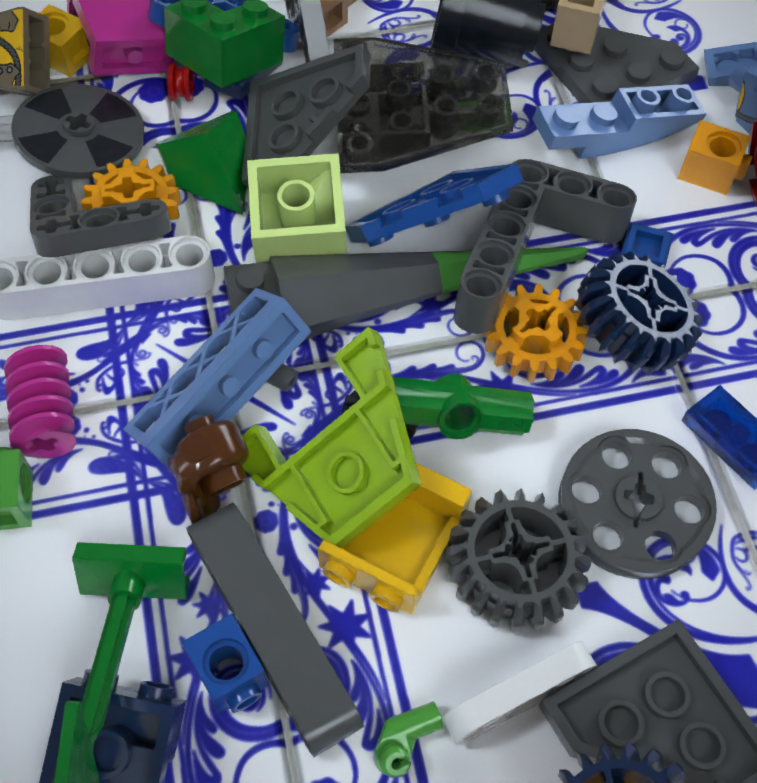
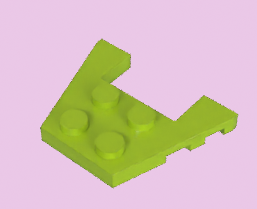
(351, 467)

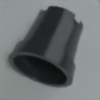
(489, 28)

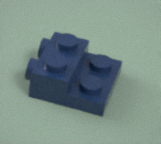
(136, 735)

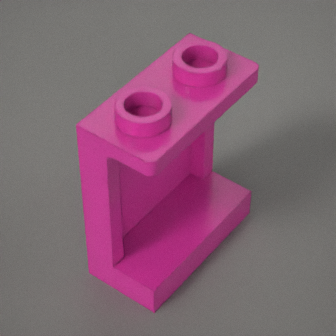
(121, 37)

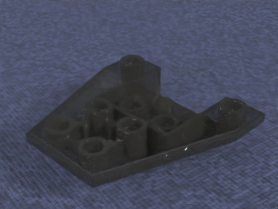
(420, 105)

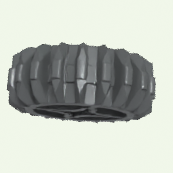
(555, 544)

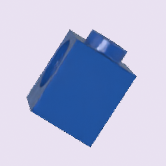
(222, 642)

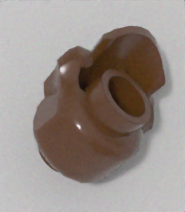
(208, 464)

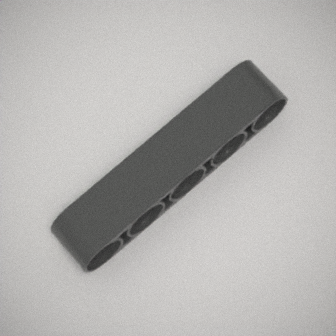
(275, 630)

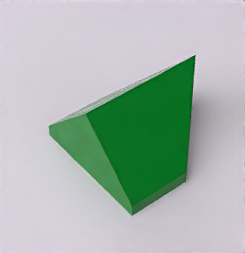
(209, 160)

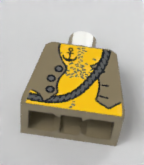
(24, 51)

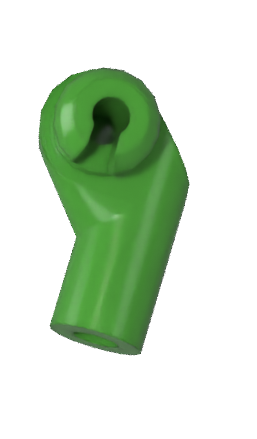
(400, 735)

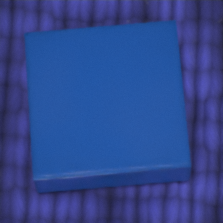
(647, 241)

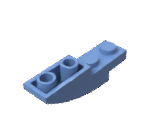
(627, 122)

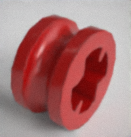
(180, 83)

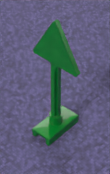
(126, 577)

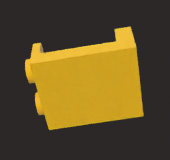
(403, 547)

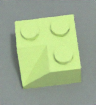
(296, 206)

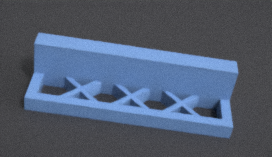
(223, 379)

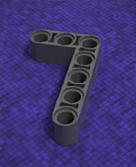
(546, 197)

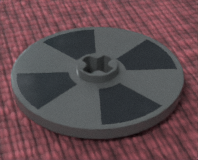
(77, 130)

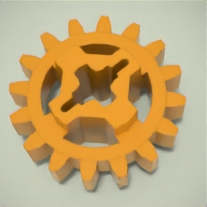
(131, 185)
(536, 334)

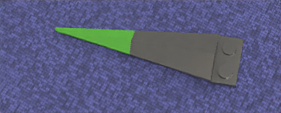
(352, 287)

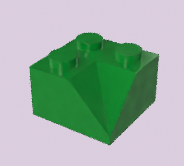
(224, 43)

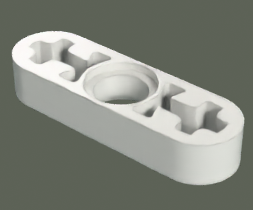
(517, 693)

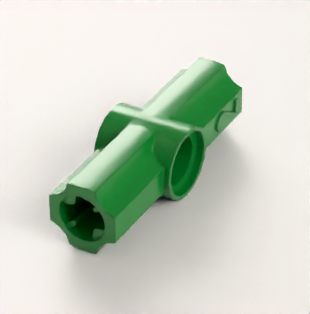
(463, 408)

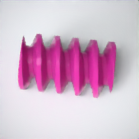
(39, 402)

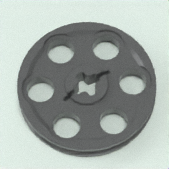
(656, 494)

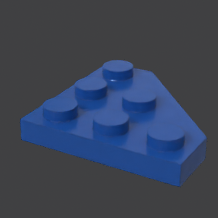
(436, 202)

